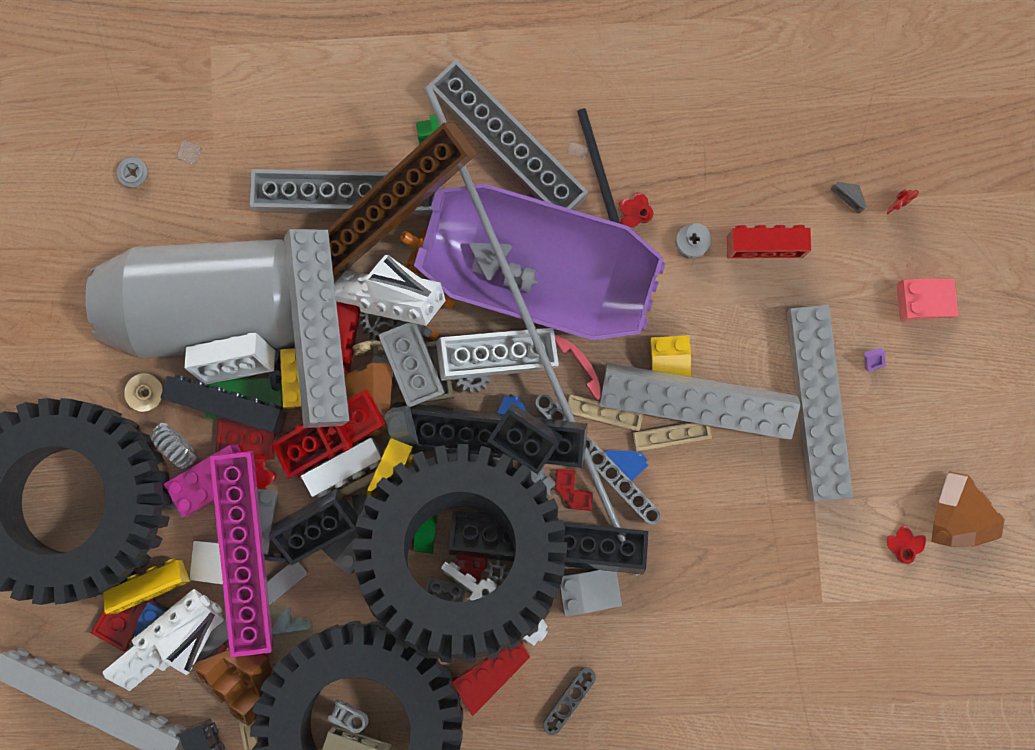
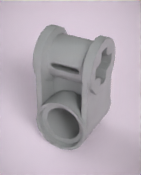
(346, 716)

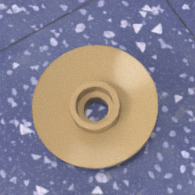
(135, 388)

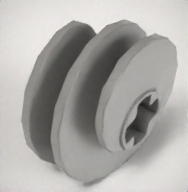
(686, 246)

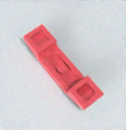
(566, 346)

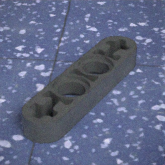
(571, 702)

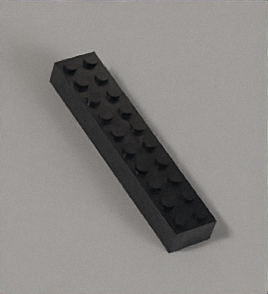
(453, 426)
(587, 545)

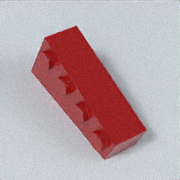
(348, 325)
(488, 676)

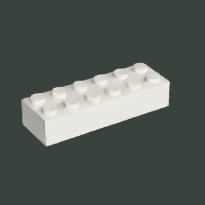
(493, 354)

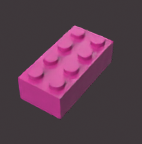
(194, 488)

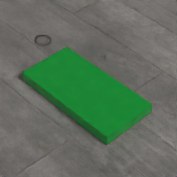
(254, 387)

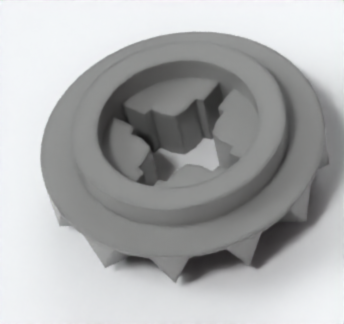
(123, 172)

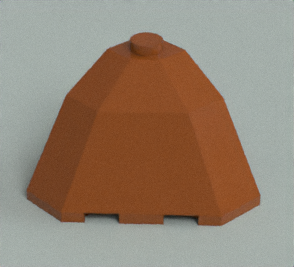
(378, 381)
(965, 515)
(235, 681)

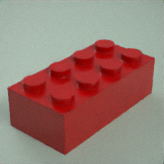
(768, 242)

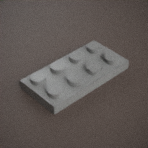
(411, 363)

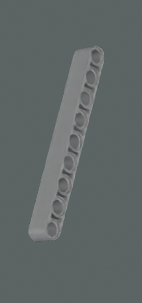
(607, 463)

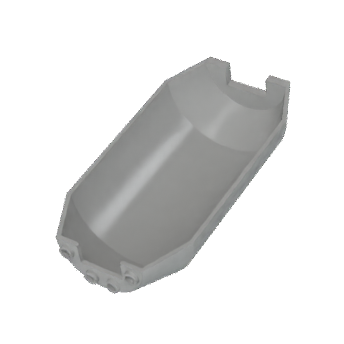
(190, 294)

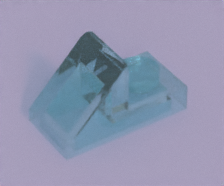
(285, 624)

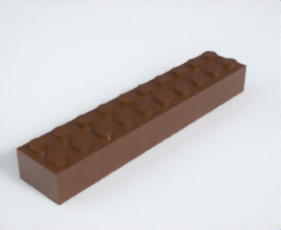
(398, 195)

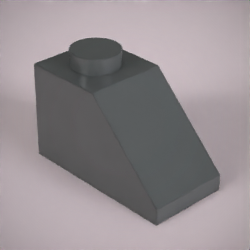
(401, 425)

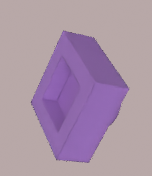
(874, 359)

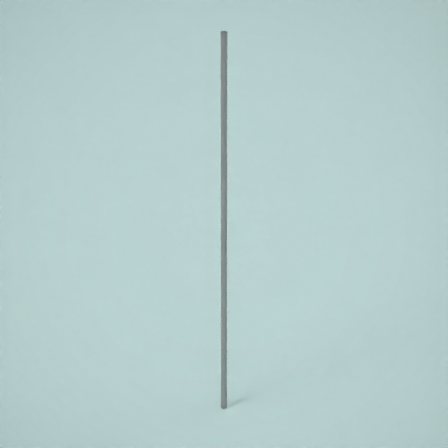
(527, 319)

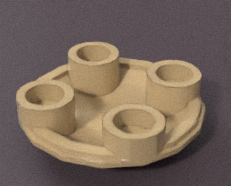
(369, 346)

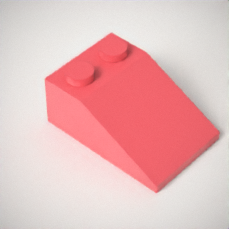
(927, 299)

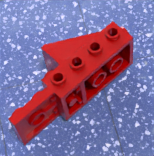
(312, 446)

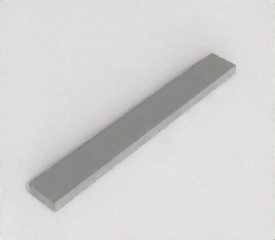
(276, 588)

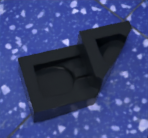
(275, 376)

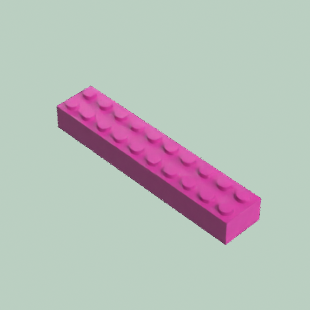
(241, 553)

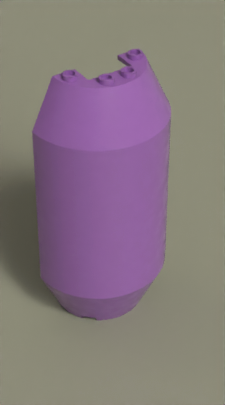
(588, 269)

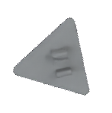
(486, 257)

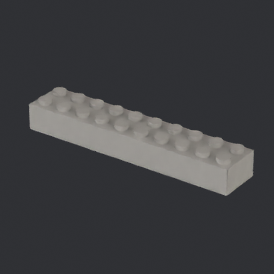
(506, 138)
(315, 191)
(316, 328)
(699, 401)
(820, 402)
(88, 702)

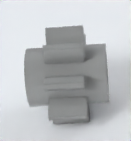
(495, 577)

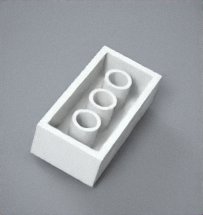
(230, 358)
(343, 468)

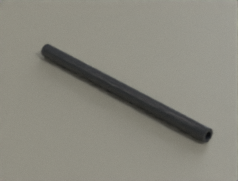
(598, 166)

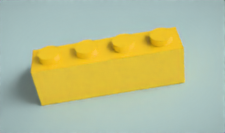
(145, 587)

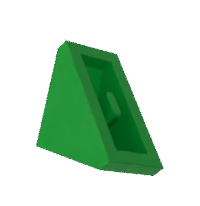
(425, 536)

